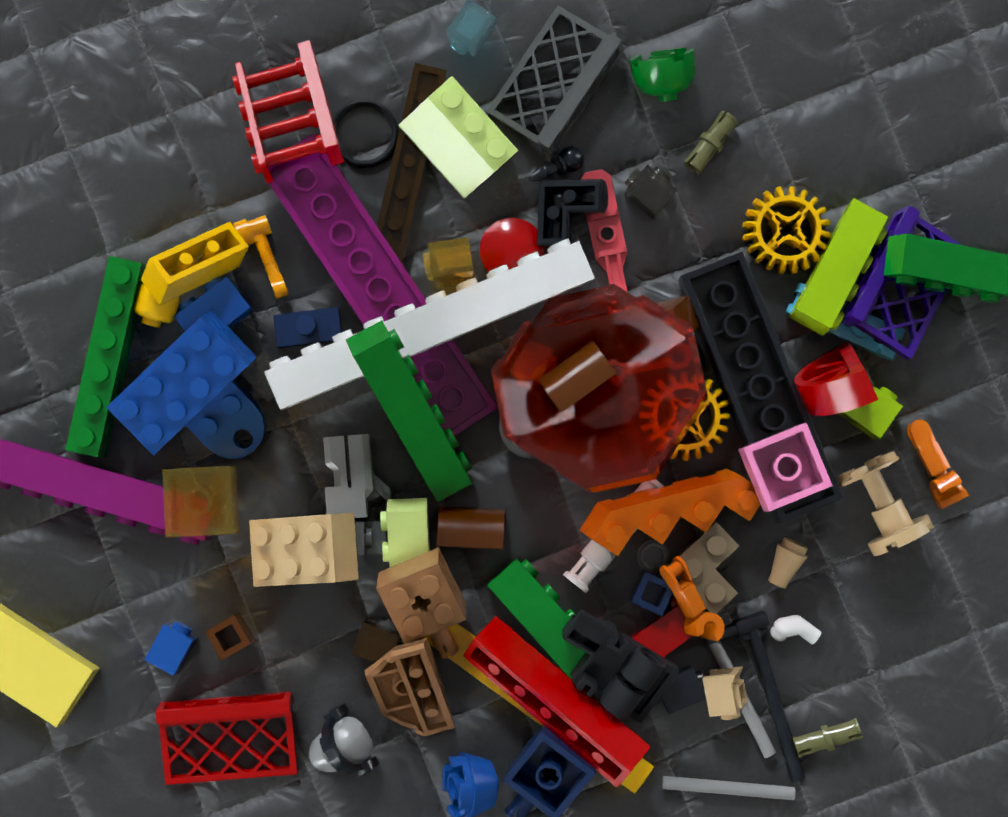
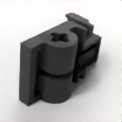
(617, 668)

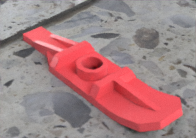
(613, 252)

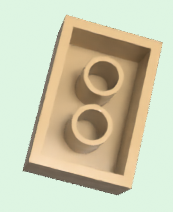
(304, 550)

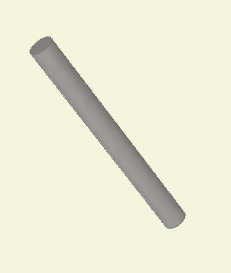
(748, 710)
(728, 788)

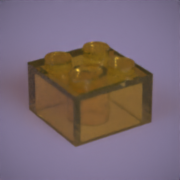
(200, 501)

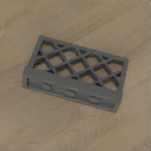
(577, 97)

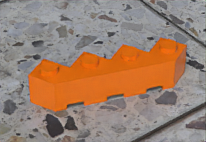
(659, 509)

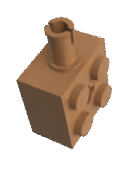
(423, 600)

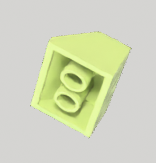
(458, 137)

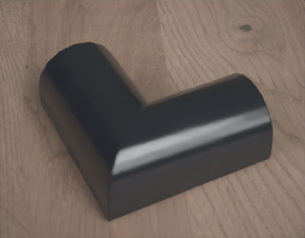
(563, 198)

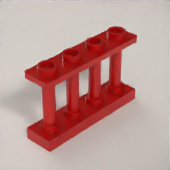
(318, 117)

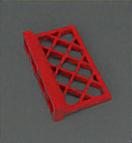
(221, 710)

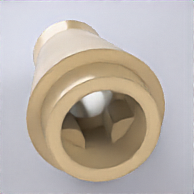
(787, 561)

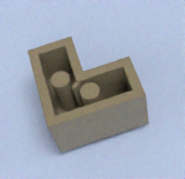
(703, 558)

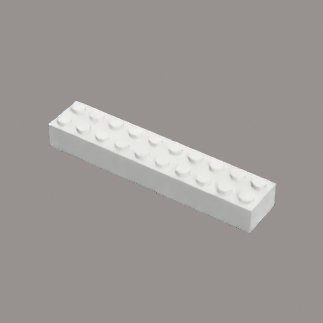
(437, 321)

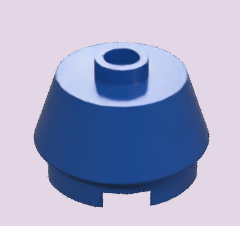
(470, 785)

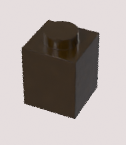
(375, 641)

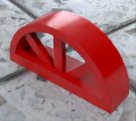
(835, 383)

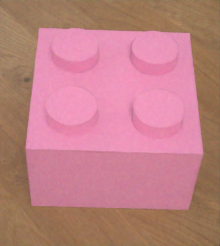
(785, 467)

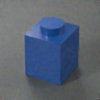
(171, 647)

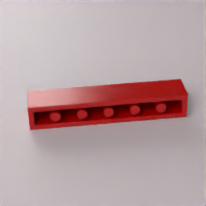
(556, 702)

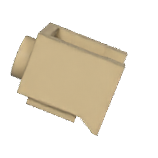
(725, 692)

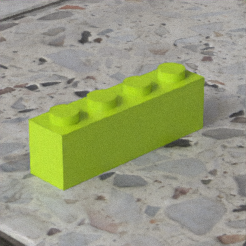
(838, 268)

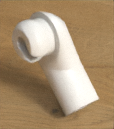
(792, 626)

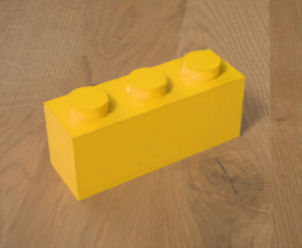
(194, 263)

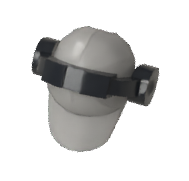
(342, 745)

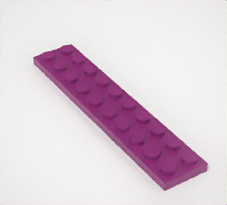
(373, 276)

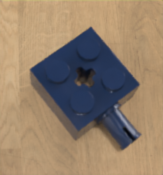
(537, 784)

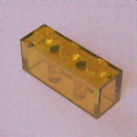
(449, 262)

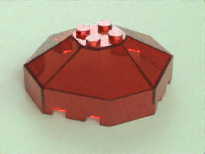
(627, 423)

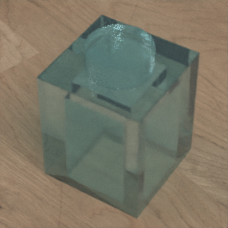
(470, 28)

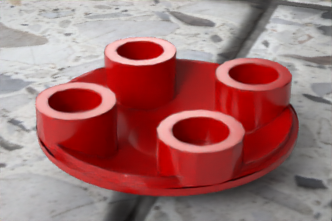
(508, 242)

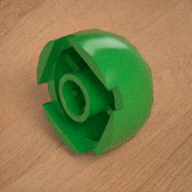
(664, 72)

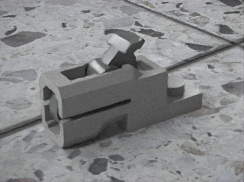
(353, 475)

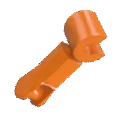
(946, 485)
(690, 602)

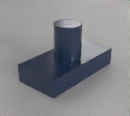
(307, 327)

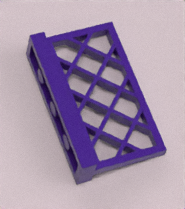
(873, 282)

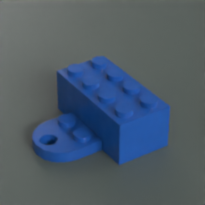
(196, 389)

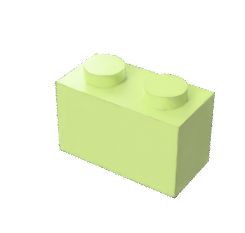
(406, 528)

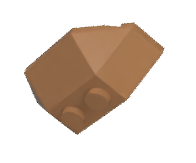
(411, 688)

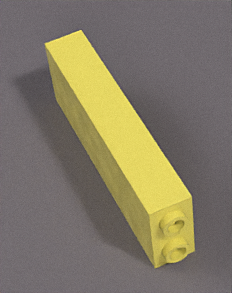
(40, 669)

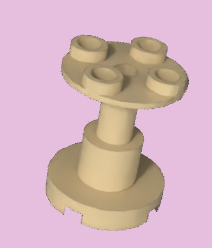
(890, 514)

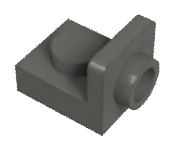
(369, 537)

